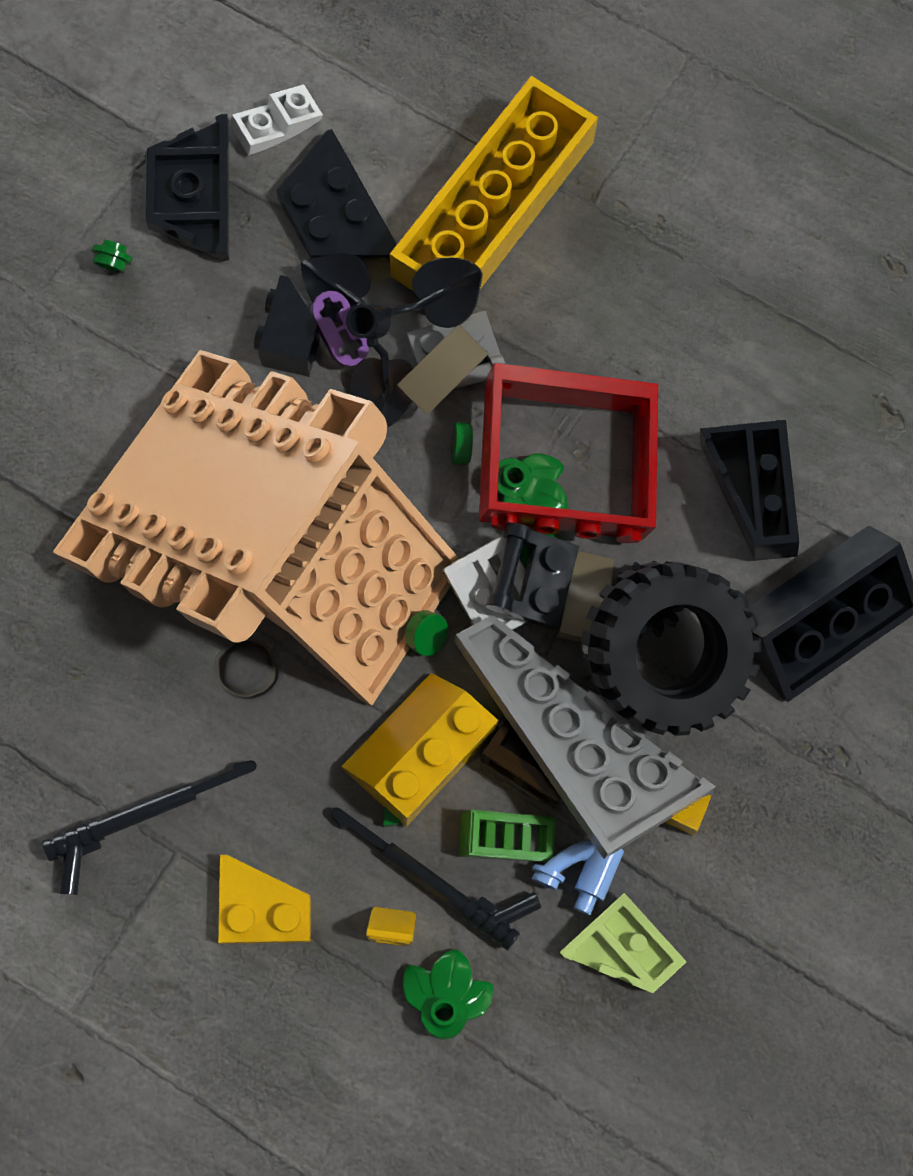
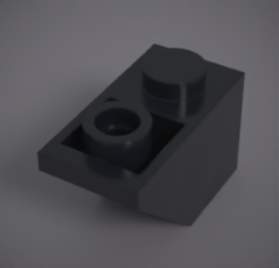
(290, 332)

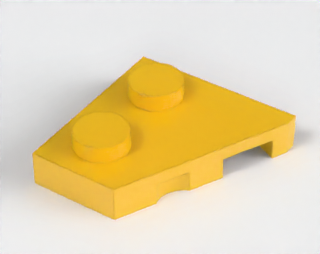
(260, 907)

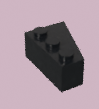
(757, 483)

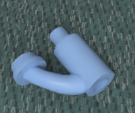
(593, 880)

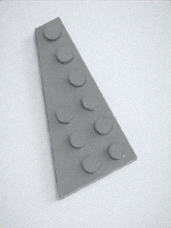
(591, 755)

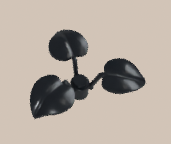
(446, 291)

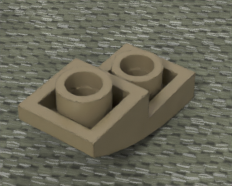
(443, 369)
(587, 581)

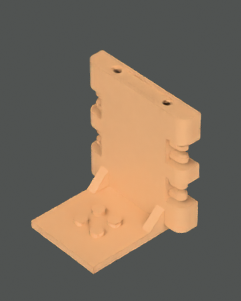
(271, 512)

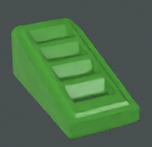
(470, 828)

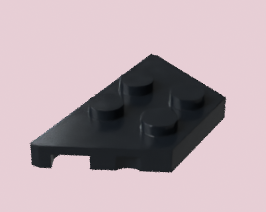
(191, 188)
(333, 206)

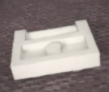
(474, 578)

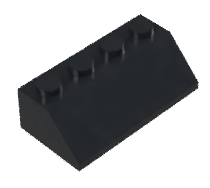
(832, 611)

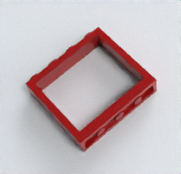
(583, 391)

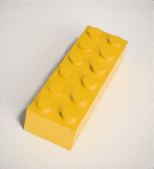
(500, 184)

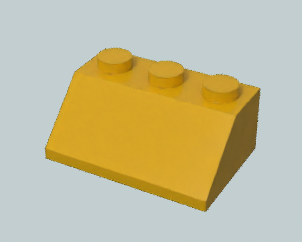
(421, 747)

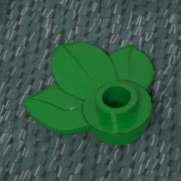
(536, 481)
(448, 987)

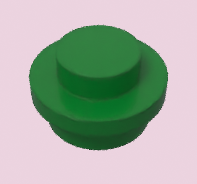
(111, 256)

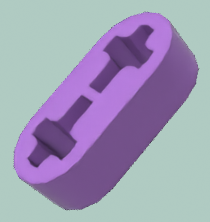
(330, 334)

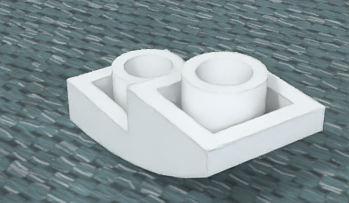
(282, 118)

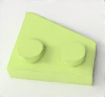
(626, 947)

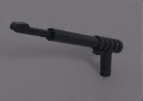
(87, 837)
(481, 913)

